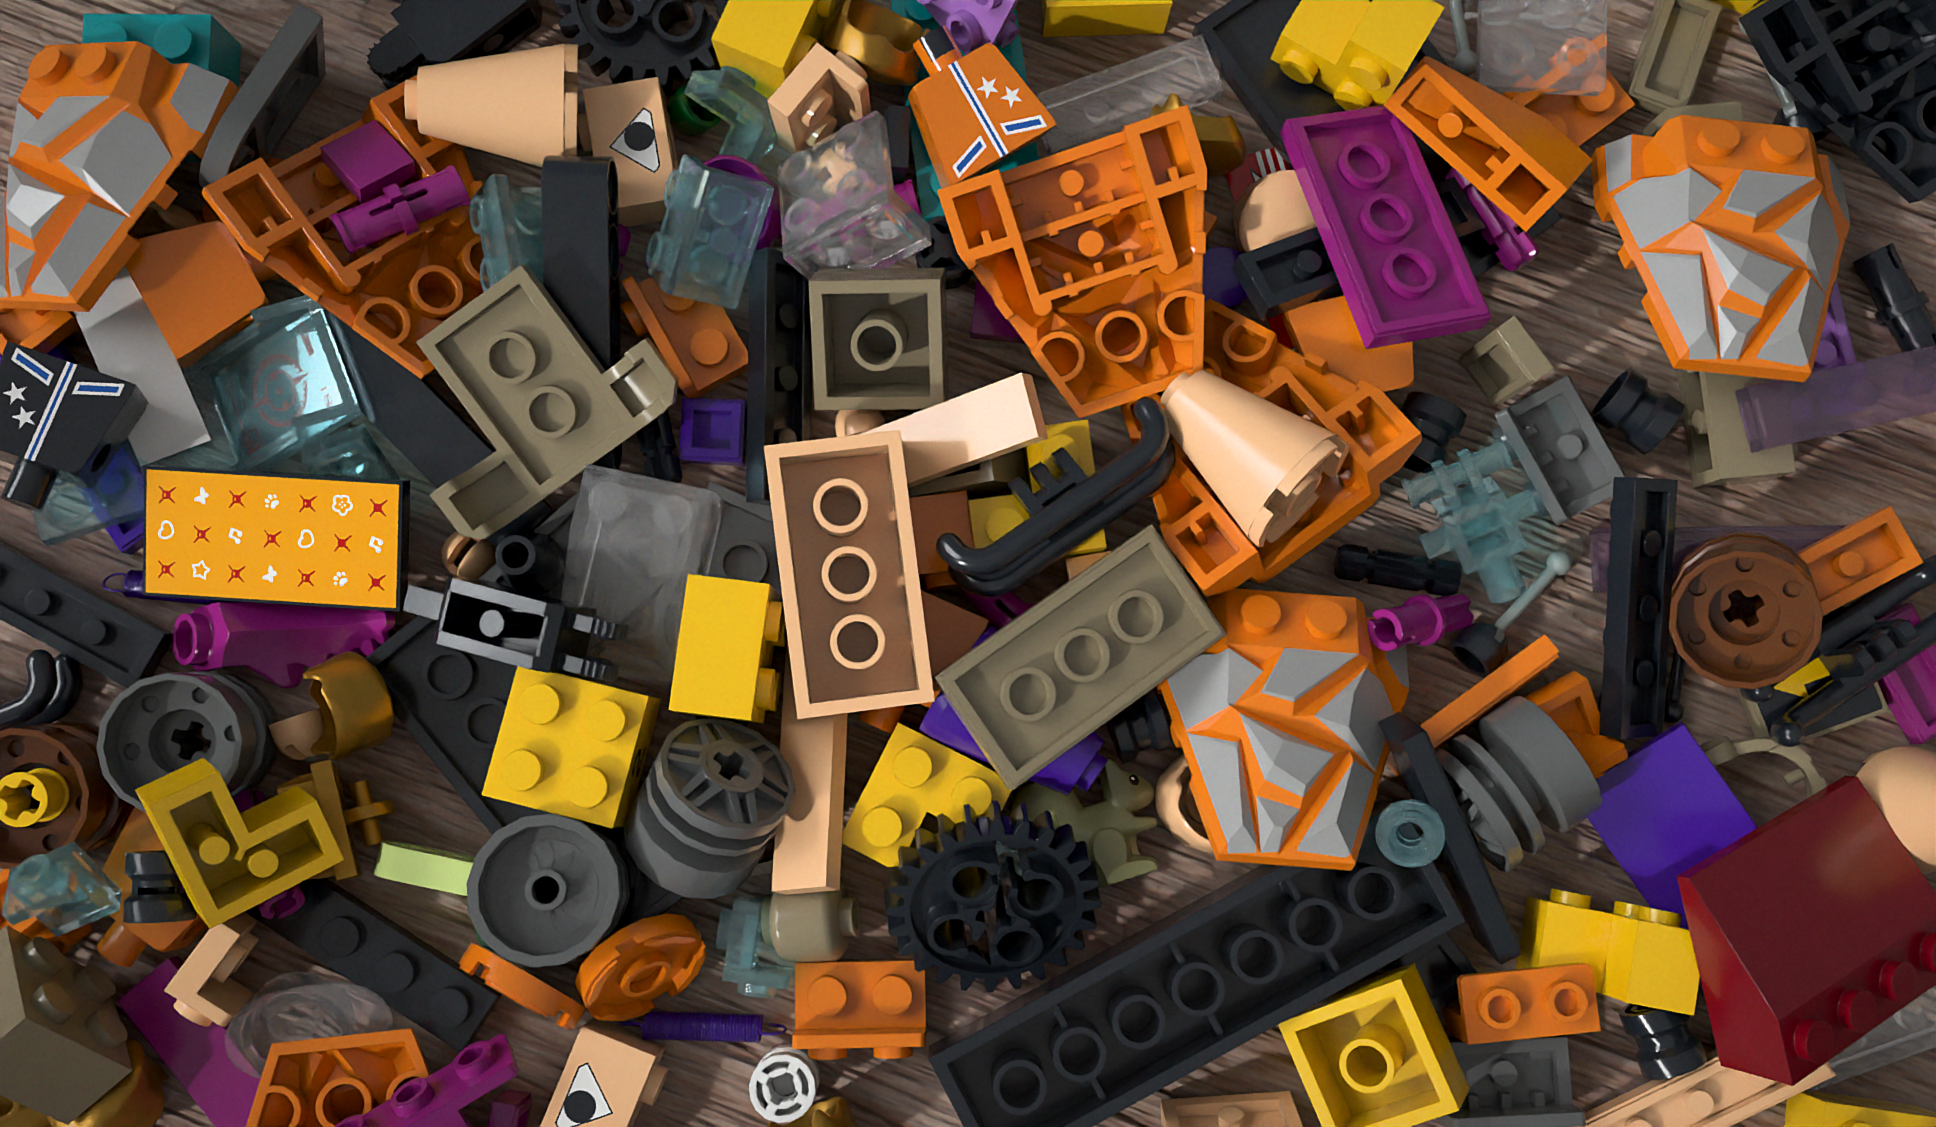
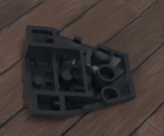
(1862, 74)

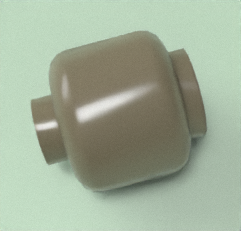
(810, 924)

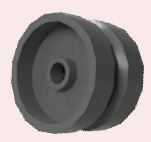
(507, 896)

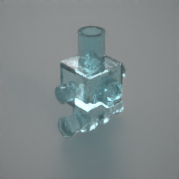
(1476, 519)

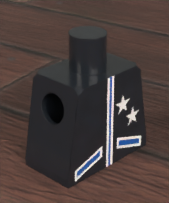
(59, 423)

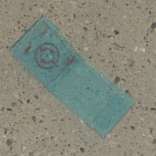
(259, 401)

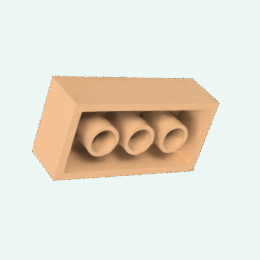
(849, 574)

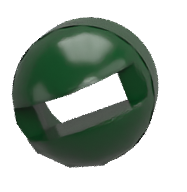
(683, 117)

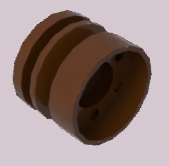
(1736, 645)
(94, 808)

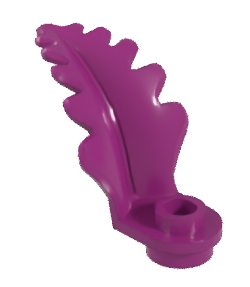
(275, 637)

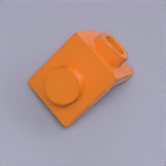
(1575, 711)

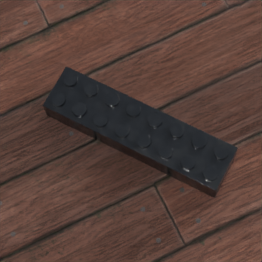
(1190, 989)

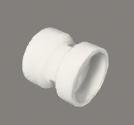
(790, 1073)

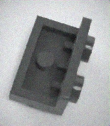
(1559, 450)
(1516, 1084)

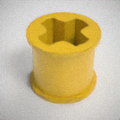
(48, 788)

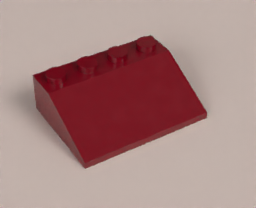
(1809, 933)

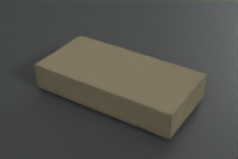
(1672, 54)
(1505, 362)

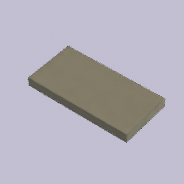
(1079, 657)

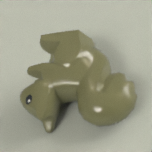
(1105, 826)

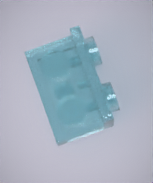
(508, 227)
(707, 233)

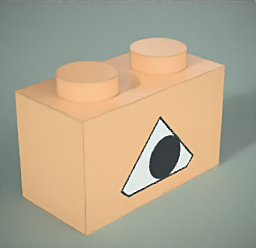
(635, 130)
(606, 1078)

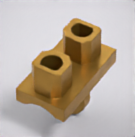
(326, 788)

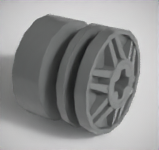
(155, 727)
(1517, 779)
(708, 808)

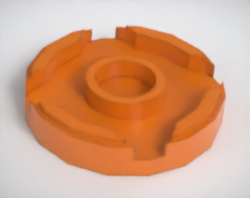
(639, 966)
(522, 987)

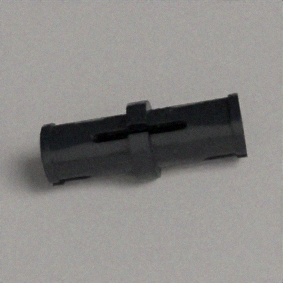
(1897, 299)

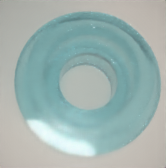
(1410, 852)

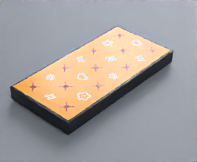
(276, 537)

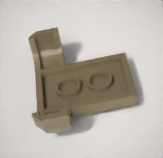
(535, 399)

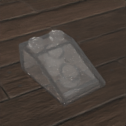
(631, 562)

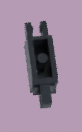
(450, 32)
(516, 626)

